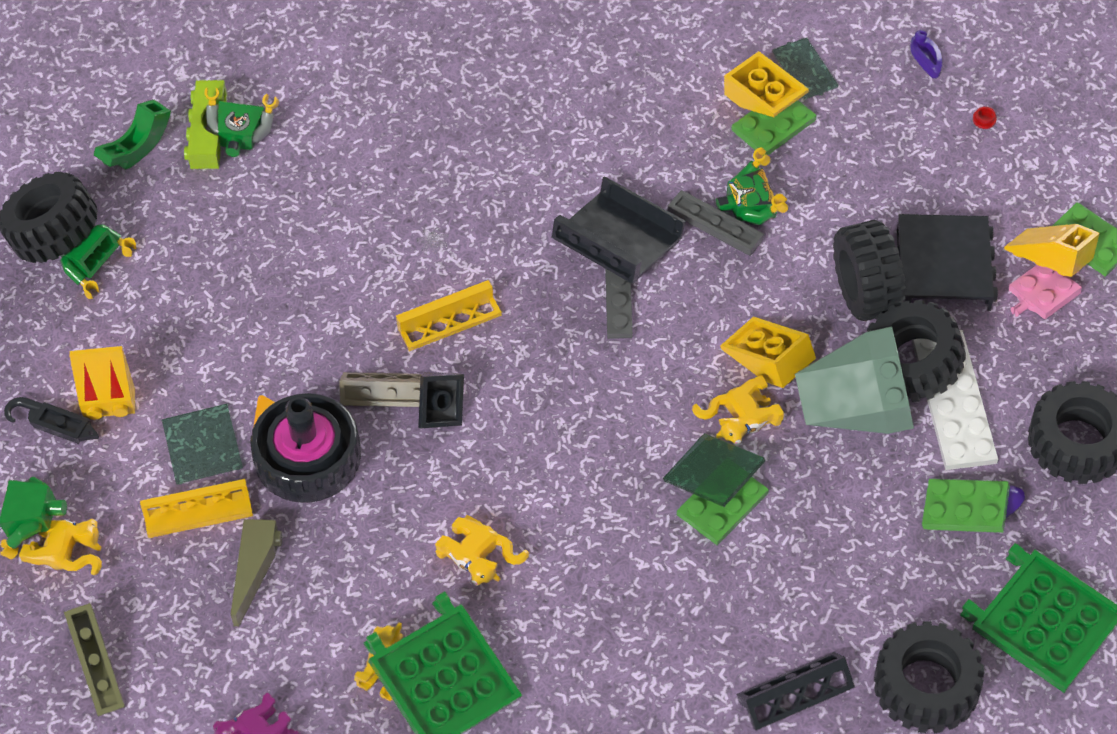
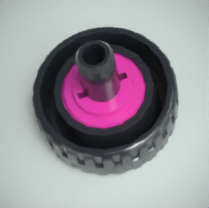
(305, 447)

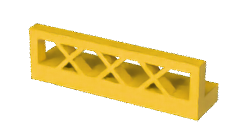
(447, 308)
(197, 510)

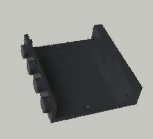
(620, 231)
(947, 257)

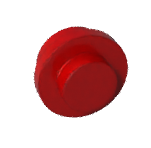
(984, 117)

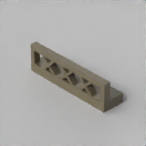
(379, 389)

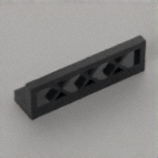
(791, 681)

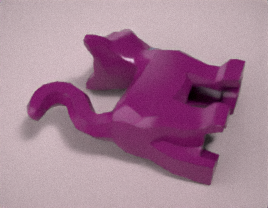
(254, 721)

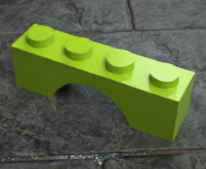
(203, 147)

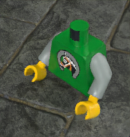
(239, 124)

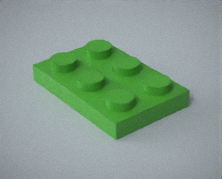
(772, 132)
(1106, 250)
(966, 505)
(718, 521)

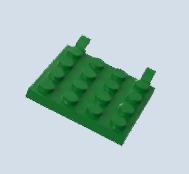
(1045, 618)
(443, 673)

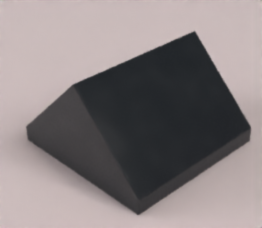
(440, 400)

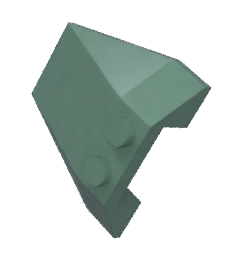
(857, 387)

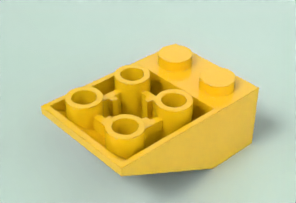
(1056, 247)

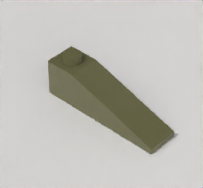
(255, 557)
(94, 659)

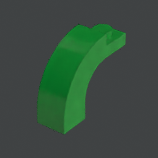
(140, 138)

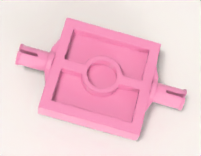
(1043, 291)

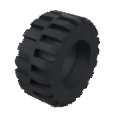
(48, 217)
(868, 269)
(926, 322)
(1064, 456)
(937, 646)

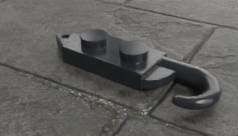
(53, 420)

